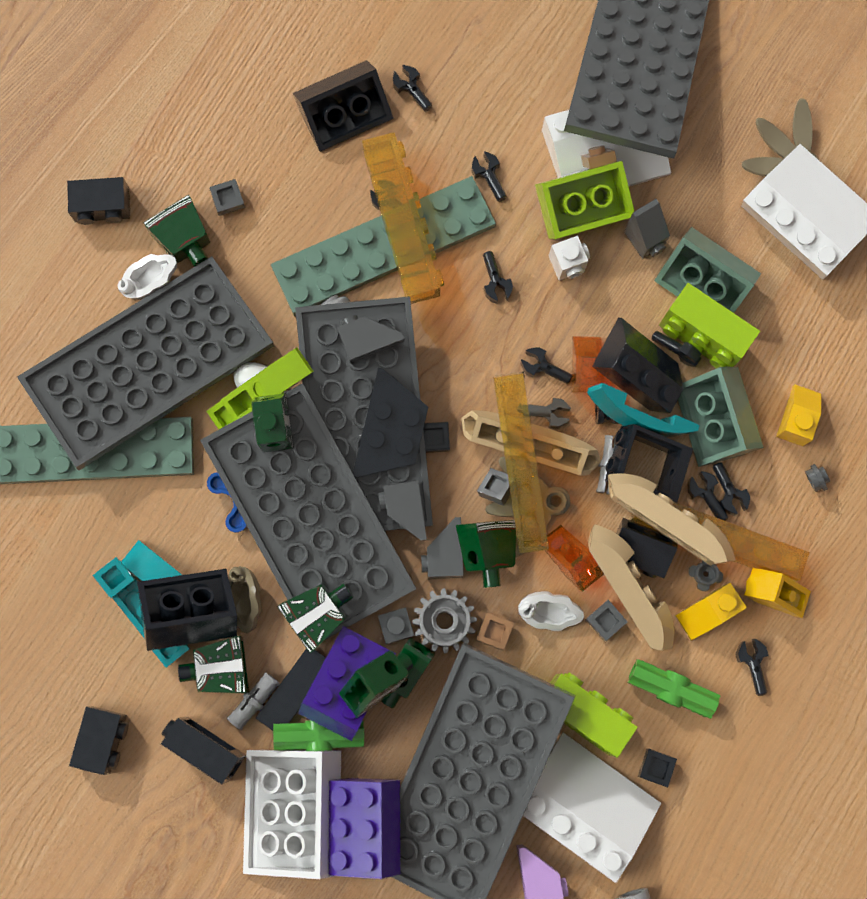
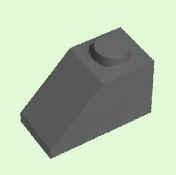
(648, 230)
(366, 337)
(404, 506)
(444, 554)

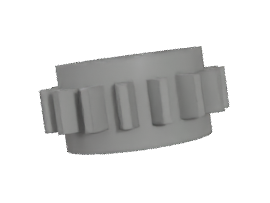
(444, 604)

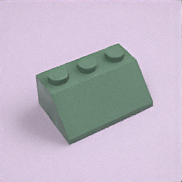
(709, 269)
(724, 414)

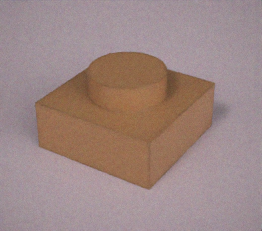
(598, 157)
(494, 631)

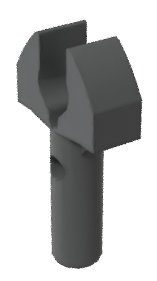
(545, 411)

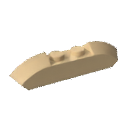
(551, 446)
(702, 540)
(651, 618)

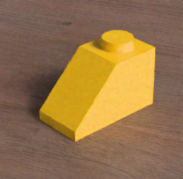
(800, 416)
(777, 592)
(710, 611)

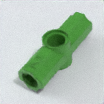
(673, 689)
(312, 737)

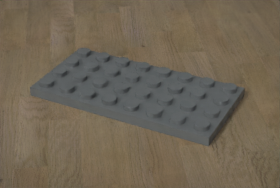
(638, 73)
(145, 362)
(345, 388)
(309, 511)
(475, 774)

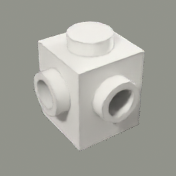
(569, 258)

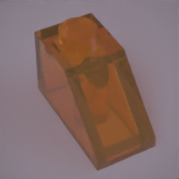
(583, 357)
(573, 558)

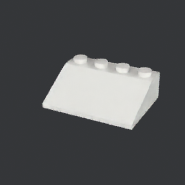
(568, 148)
(809, 211)
(590, 808)
(288, 812)

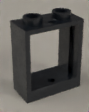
(675, 463)
(202, 749)

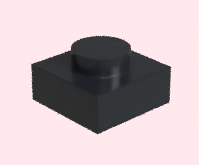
(657, 767)

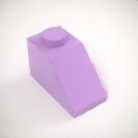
(539, 878)

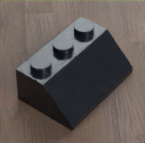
(343, 105)
(640, 368)
(187, 609)

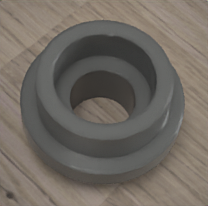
(818, 478)

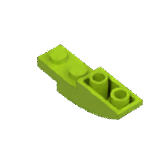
(272, 380)

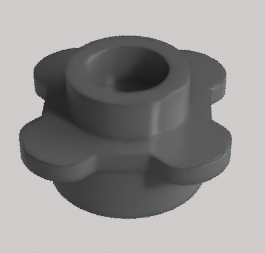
(704, 583)

